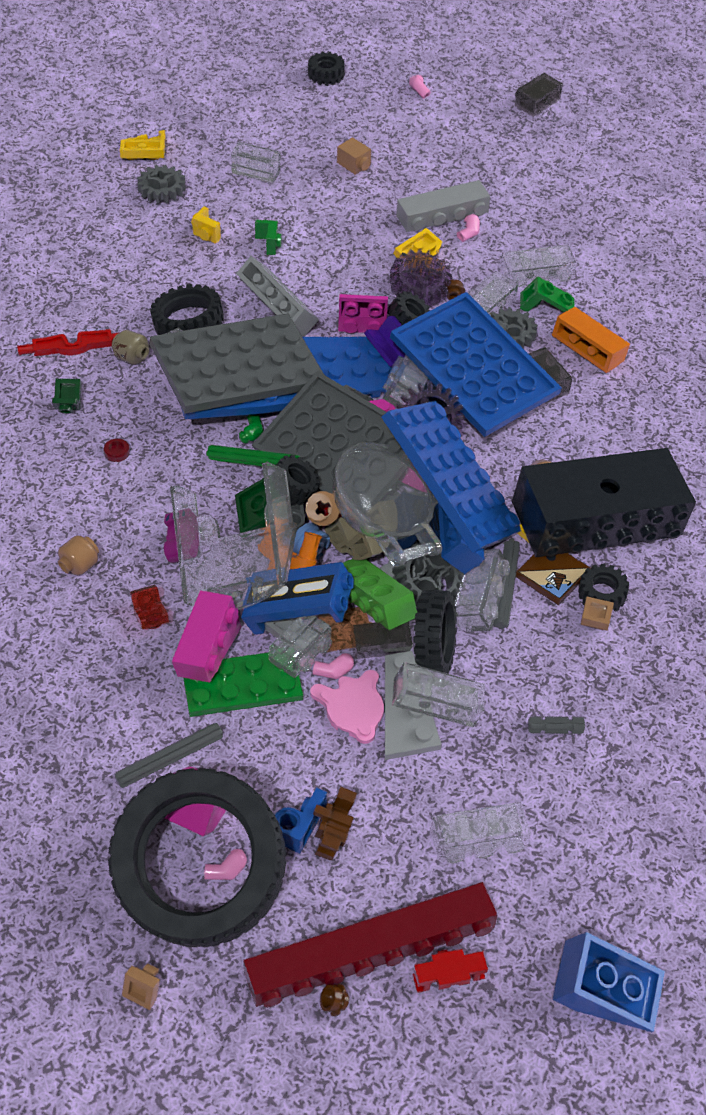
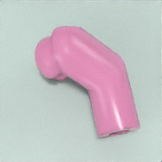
(417, 84)
(472, 228)
(336, 668)
(228, 869)

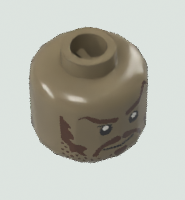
(130, 347)

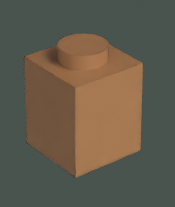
(354, 156)

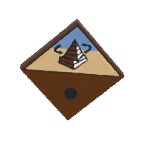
(552, 576)

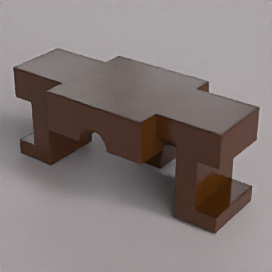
(334, 823)

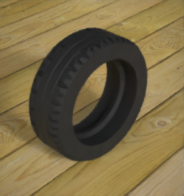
(132, 836)

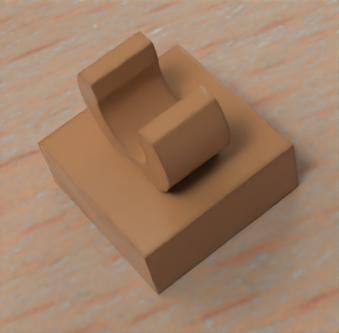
(597, 613)
(141, 985)

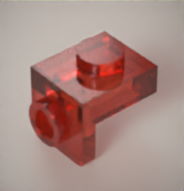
(148, 607)

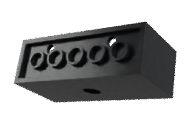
(602, 502)

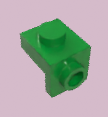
(268, 230)

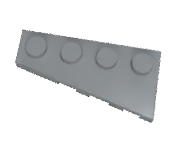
(405, 730)

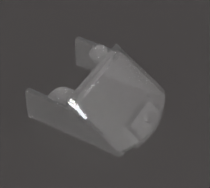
(240, 565)

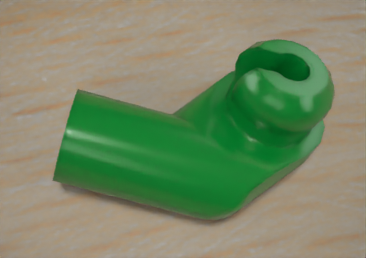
(253, 430)

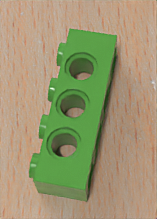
(380, 594)

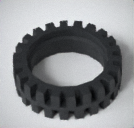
(185, 298)
(435, 630)

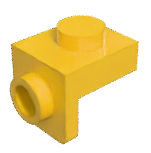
(205, 227)

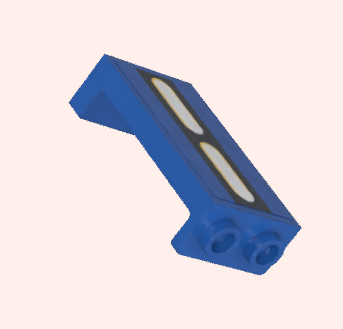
(306, 593)

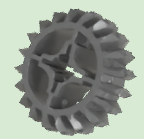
(428, 576)

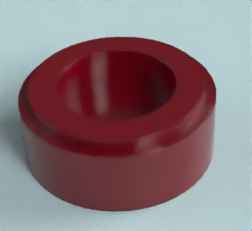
(116, 450)

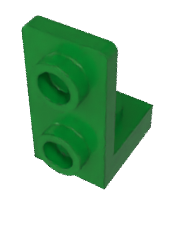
(545, 290)

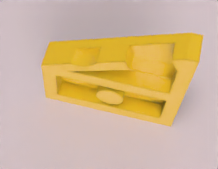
(143, 147)
(424, 240)

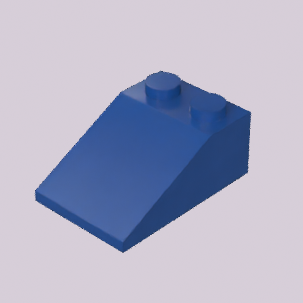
(608, 983)

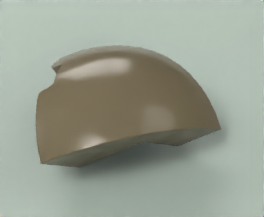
(349, 541)

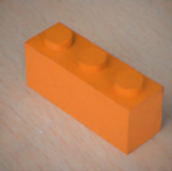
(590, 339)

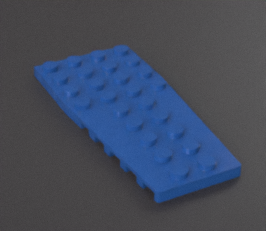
(342, 359)

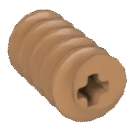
(311, 506)

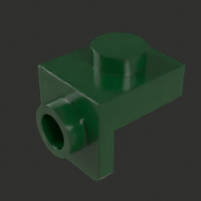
(67, 395)

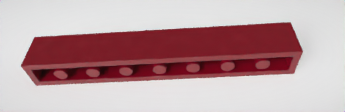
(369, 944)

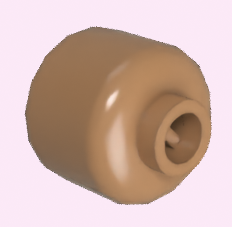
(78, 555)

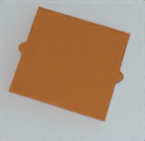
(341, 631)

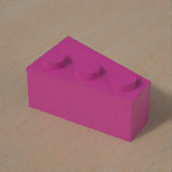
(206, 636)

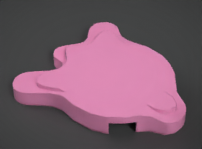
(353, 706)

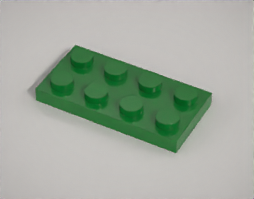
(242, 684)

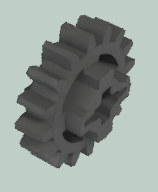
(161, 183)
(519, 325)

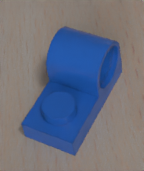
(302, 820)

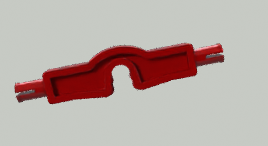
(59, 343)

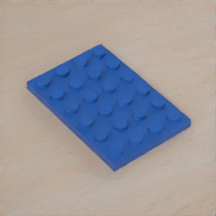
(478, 361)
(453, 474)

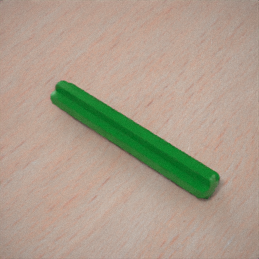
(243, 456)

